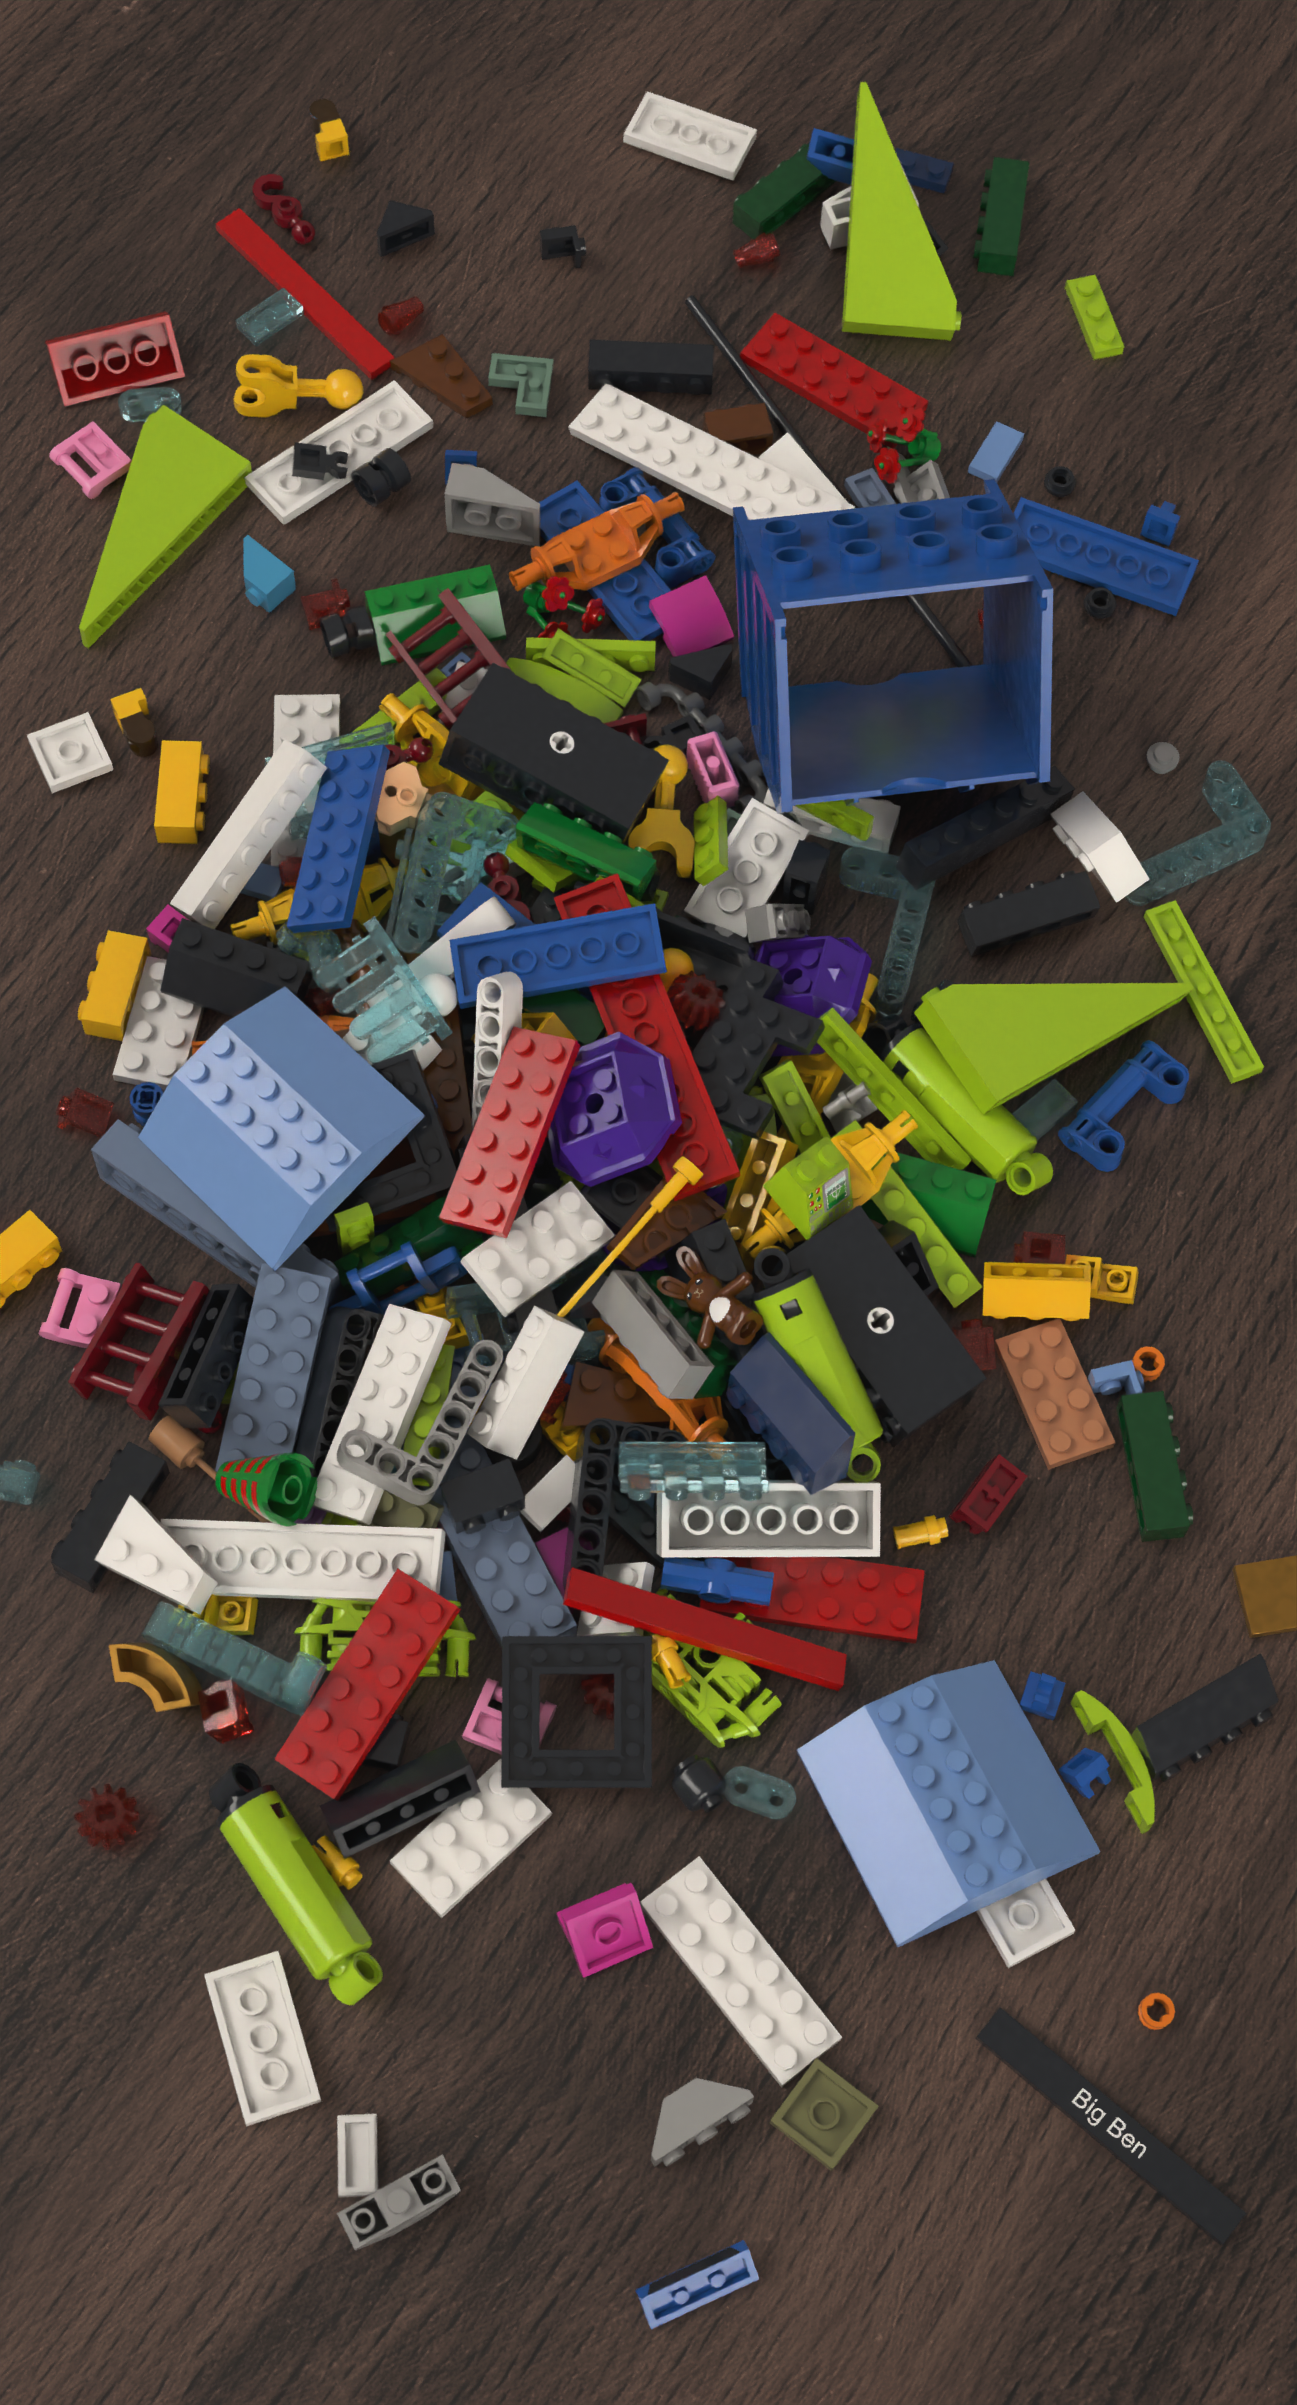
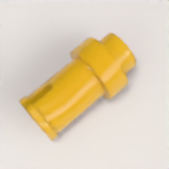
(929, 1530)
(665, 1653)
(342, 1870)

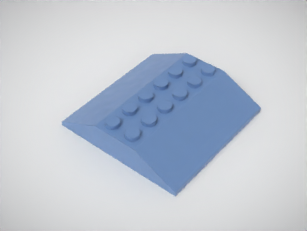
(276, 1123)
(945, 1799)

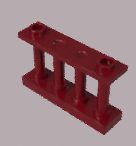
(468, 635)
(160, 1364)

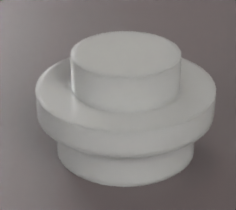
(1162, 757)

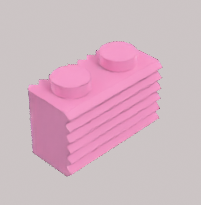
(712, 768)

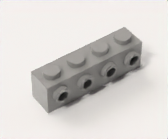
(652, 1335)

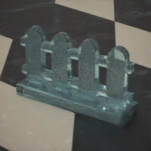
(372, 983)
(692, 1468)

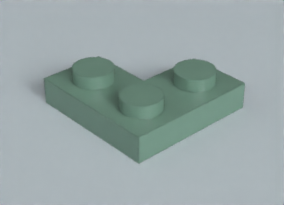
(527, 374)

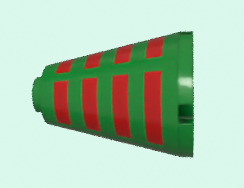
(270, 1486)

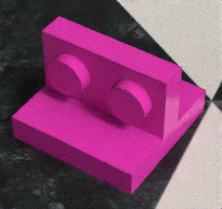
(605, 1929)

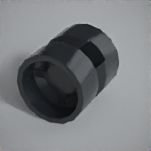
(384, 475)
(336, 633)

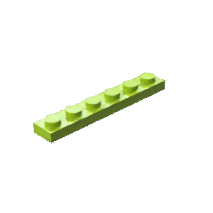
(1208, 997)
(888, 1092)
(900, 1205)

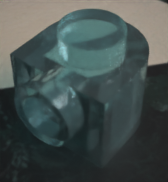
(18, 1481)

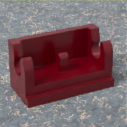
(988, 1495)

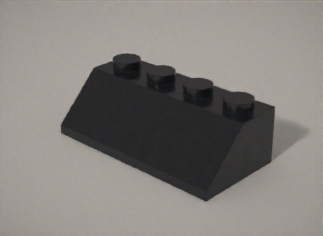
(228, 971)
(722, 1259)
(1206, 1718)

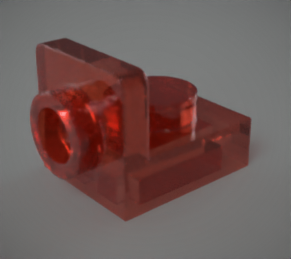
(325, 603)
(84, 1112)
(978, 1342)

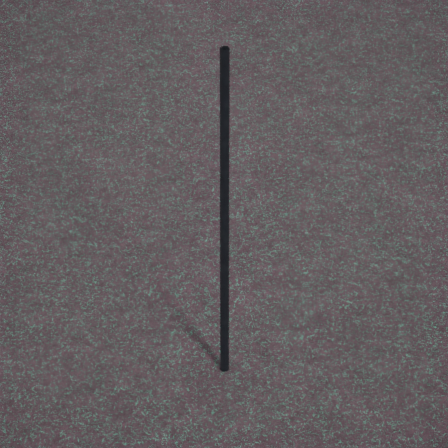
(785, 426)

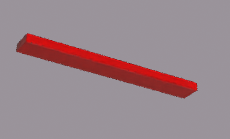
(317, 304)
(704, 1629)

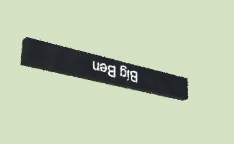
(1111, 2126)

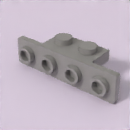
(921, 485)

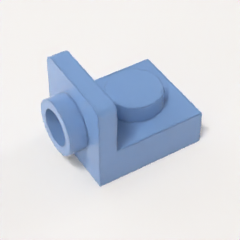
(1113, 1377)

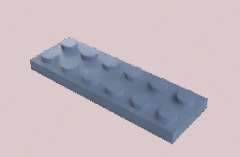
(275, 1364)

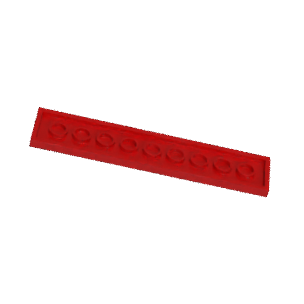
(645, 1014)

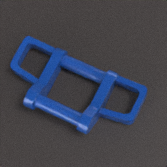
(422, 1269)

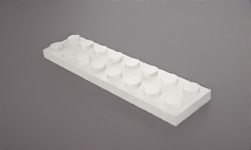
(309, 1558)

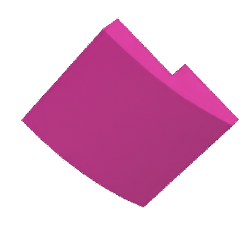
(692, 618)

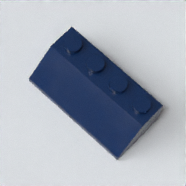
(791, 1415)

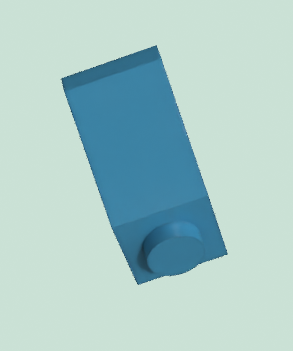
(265, 576)

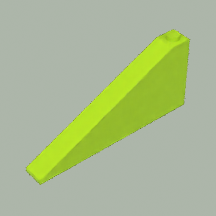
(891, 263)
(169, 497)
(1020, 1034)

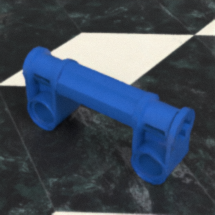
(684, 554)
(1090, 1129)

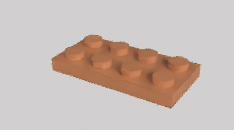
(1054, 1393)

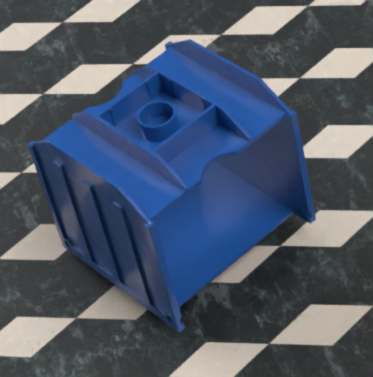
(920, 726)

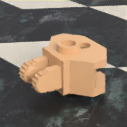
(405, 802)

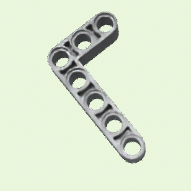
(440, 1436)

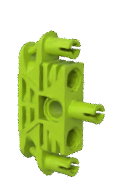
(348, 1618)
(717, 1694)

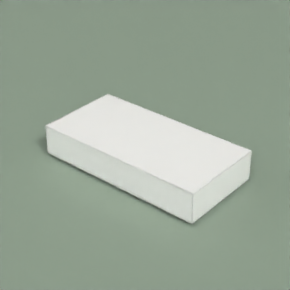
(550, 1494)
(357, 2155)

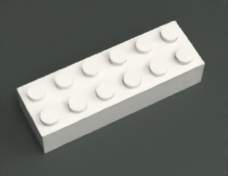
(783, 1523)

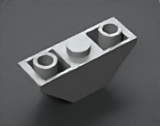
(776, 922)
(693, 2115)
(399, 2203)

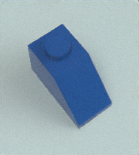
(831, 155)

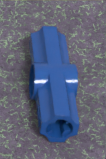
(717, 1580)

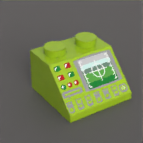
(813, 1188)

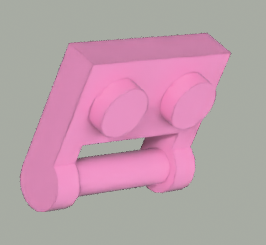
(99, 454)
(90, 1310)
(486, 1722)

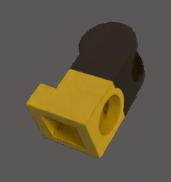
(329, 130)
(138, 731)

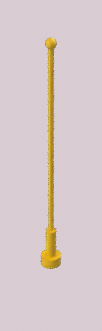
(685, 1173)

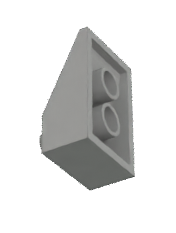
(489, 507)

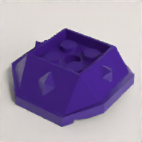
(817, 976)
(635, 1115)

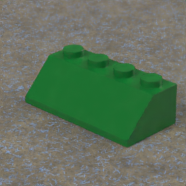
(413, 604)
(583, 850)
(950, 1196)

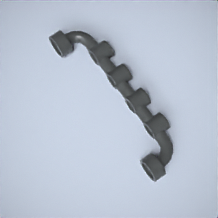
(749, 773)

